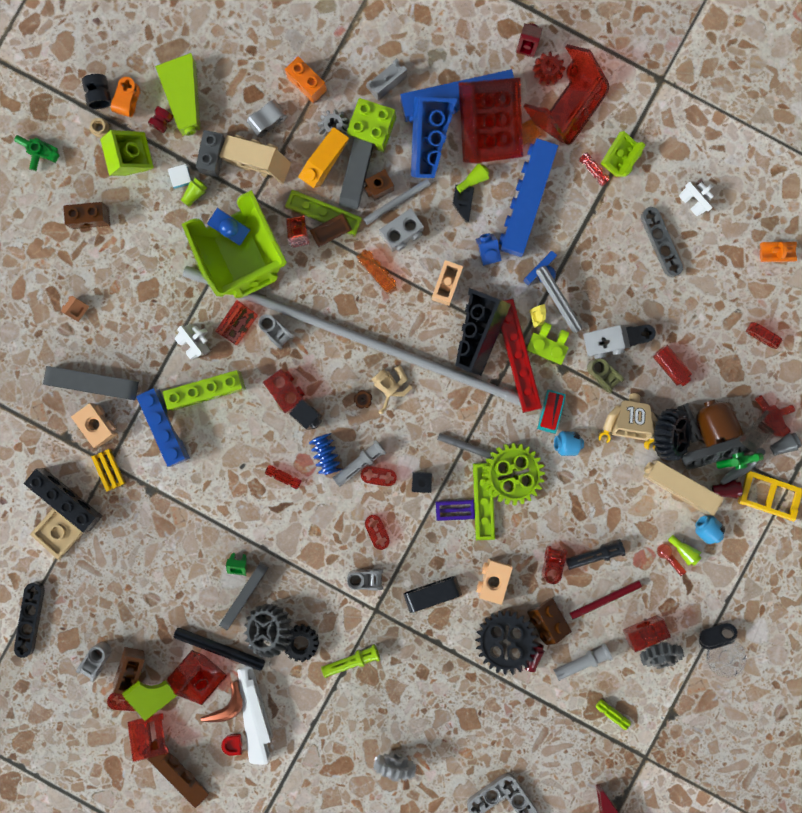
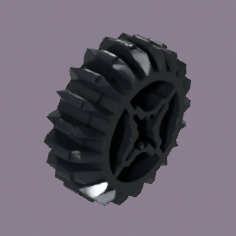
(672, 434)

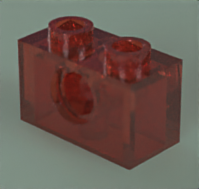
(646, 633)

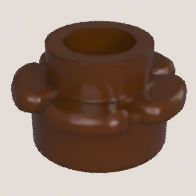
(363, 404)

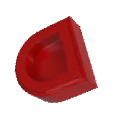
(232, 745)

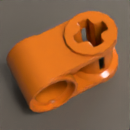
(125, 99)

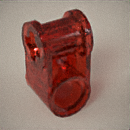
(554, 563)

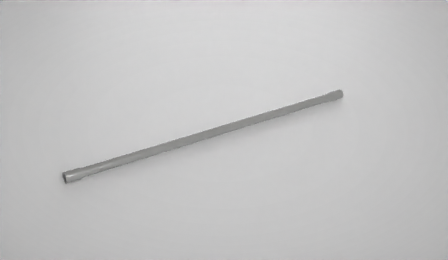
(507, 395)

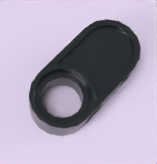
(712, 637)

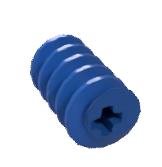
(325, 454)

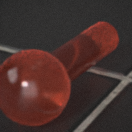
(665, 552)

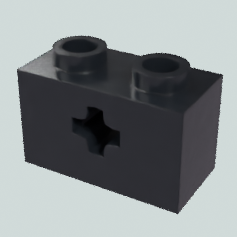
(306, 415)

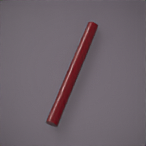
(605, 600)

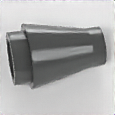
(786, 444)

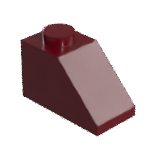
(529, 39)

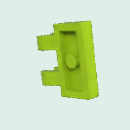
(548, 348)

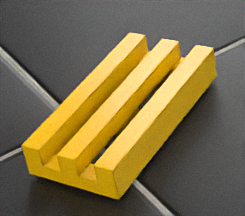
(101, 455)

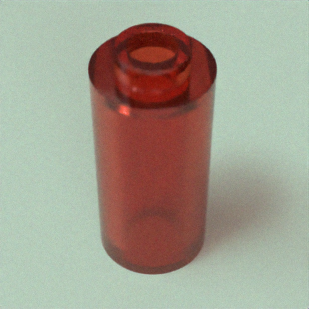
(672, 365)

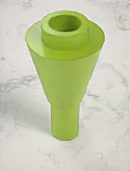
(477, 175)
(688, 553)

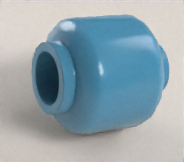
(568, 443)
(710, 529)

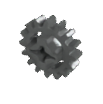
(662, 655)

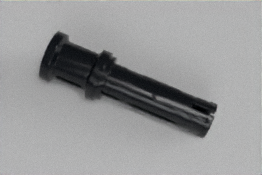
(604, 550)

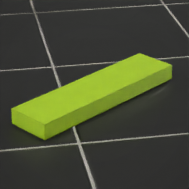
(319, 210)
(483, 505)

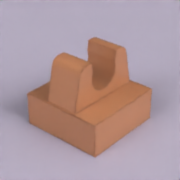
(74, 308)

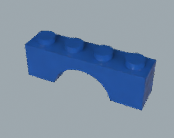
(156, 414)

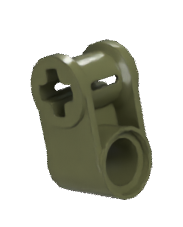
(607, 377)

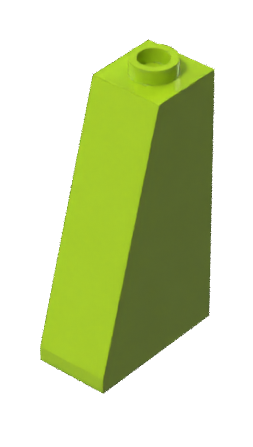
(181, 90)

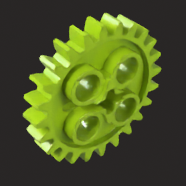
(518, 490)

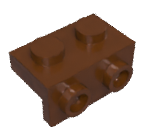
(549, 622)

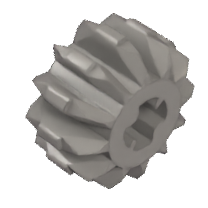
(335, 118)

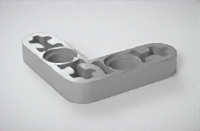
(502, 793)

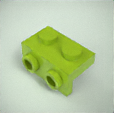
(622, 155)

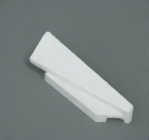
(255, 718)

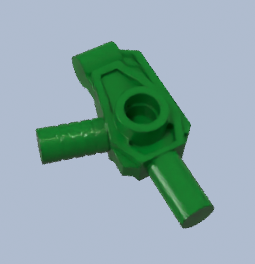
(38, 149)
(740, 460)

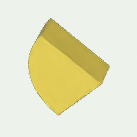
(538, 315)

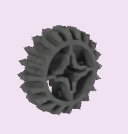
(274, 631)

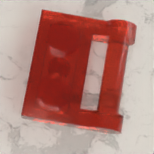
(141, 738)

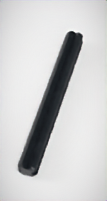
(219, 649)

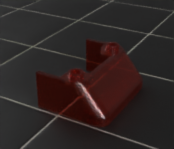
(577, 102)

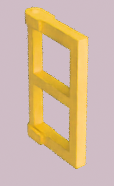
(767, 508)

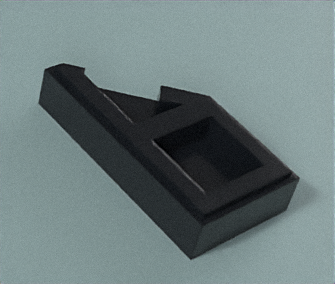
(463, 202)

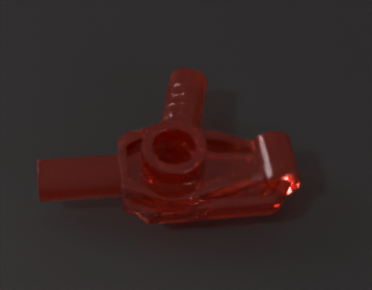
(774, 418)

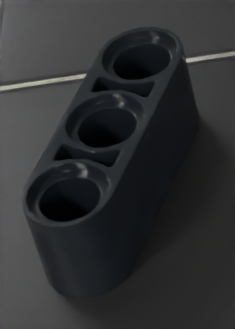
(432, 594)

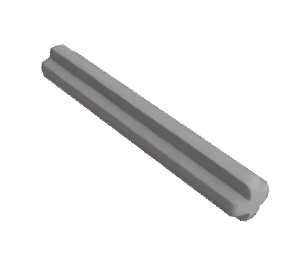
(559, 299)

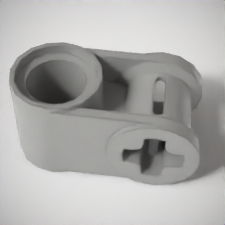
(275, 332)
(367, 579)
(93, 663)

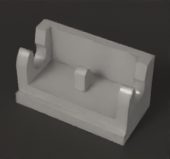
(387, 80)

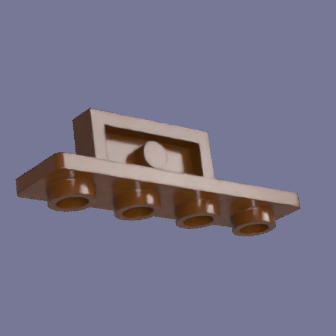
(179, 777)

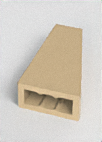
(683, 487)

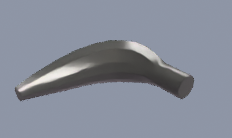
(734, 474)

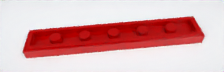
(520, 361)

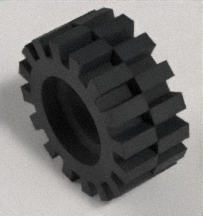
(312, 639)

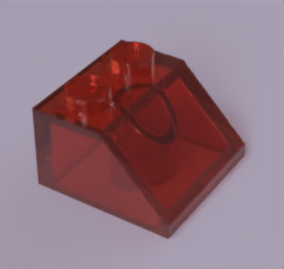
(196, 678)

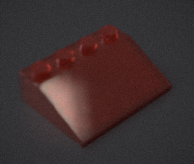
(491, 120)

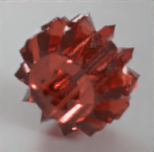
(549, 61)

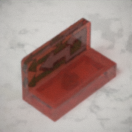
(236, 322)

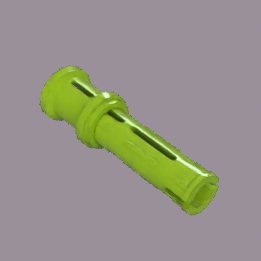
(360, 658)

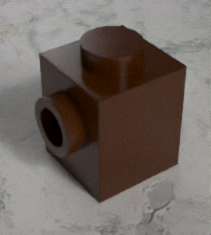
(378, 185)

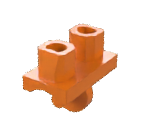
(778, 252)

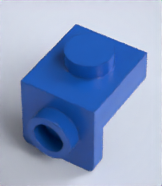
(488, 249)

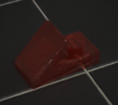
(297, 232)

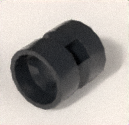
(96, 91)

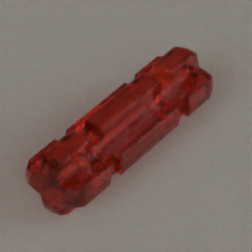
(594, 169)
(283, 477)

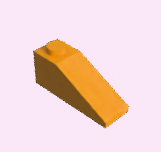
(323, 158)

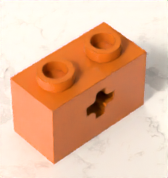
(305, 79)

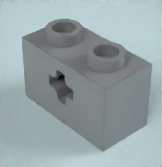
(618, 341)

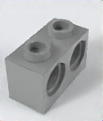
(398, 226)

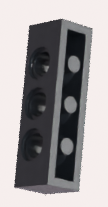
(63, 499)

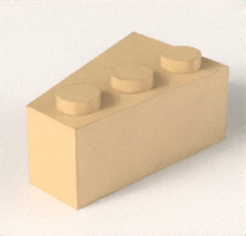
(255, 157)

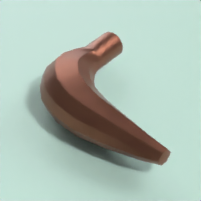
(230, 710)

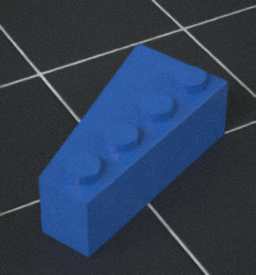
(430, 127)

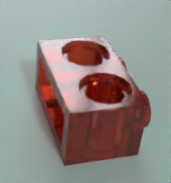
(280, 394)

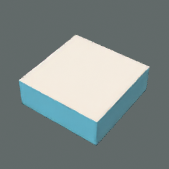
(179, 176)

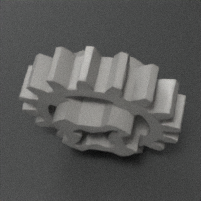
(394, 767)

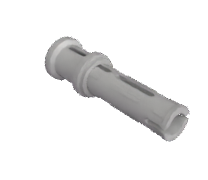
(366, 458)
(592, 659)

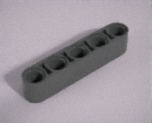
(356, 174)
(90, 383)

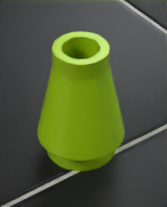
(193, 192)

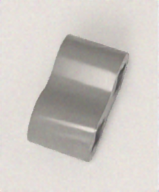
(266, 118)

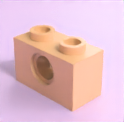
(447, 282)
(84, 420)
(497, 592)

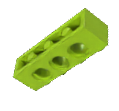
(204, 390)

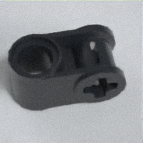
(635, 336)

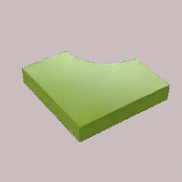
(148, 698)

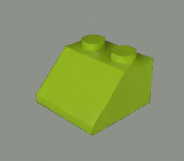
(126, 152)

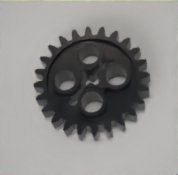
(523, 644)

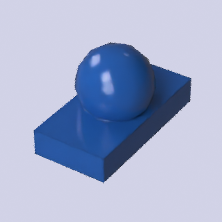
(228, 226)
(545, 262)

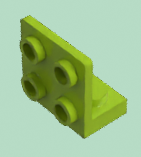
(372, 123)

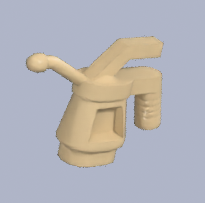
(387, 384)

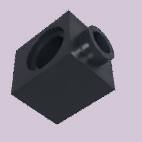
(421, 482)

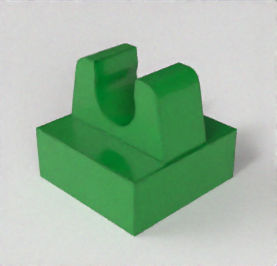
(237, 567)

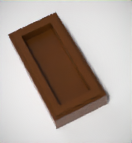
(331, 230)

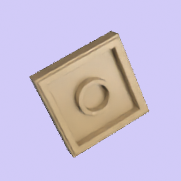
(56, 534)

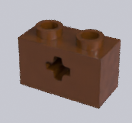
(86, 215)
(128, 669)

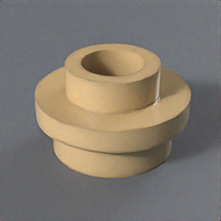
(95, 123)

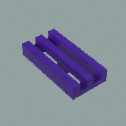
(455, 502)

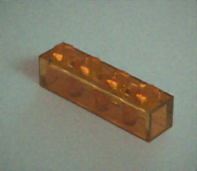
(374, 269)

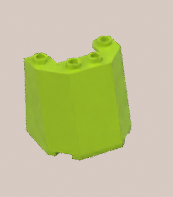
(233, 267)

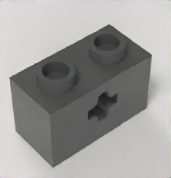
(208, 156)

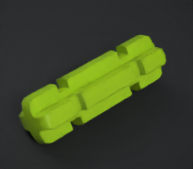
(613, 714)

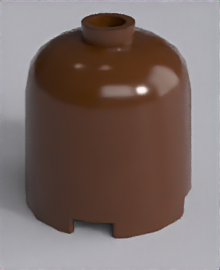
(718, 422)

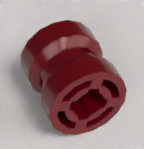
(160, 119)

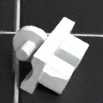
(702, 204)
(195, 339)

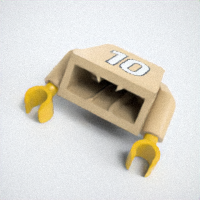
(631, 421)

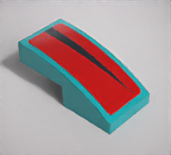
(551, 411)

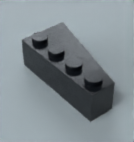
(480, 331)

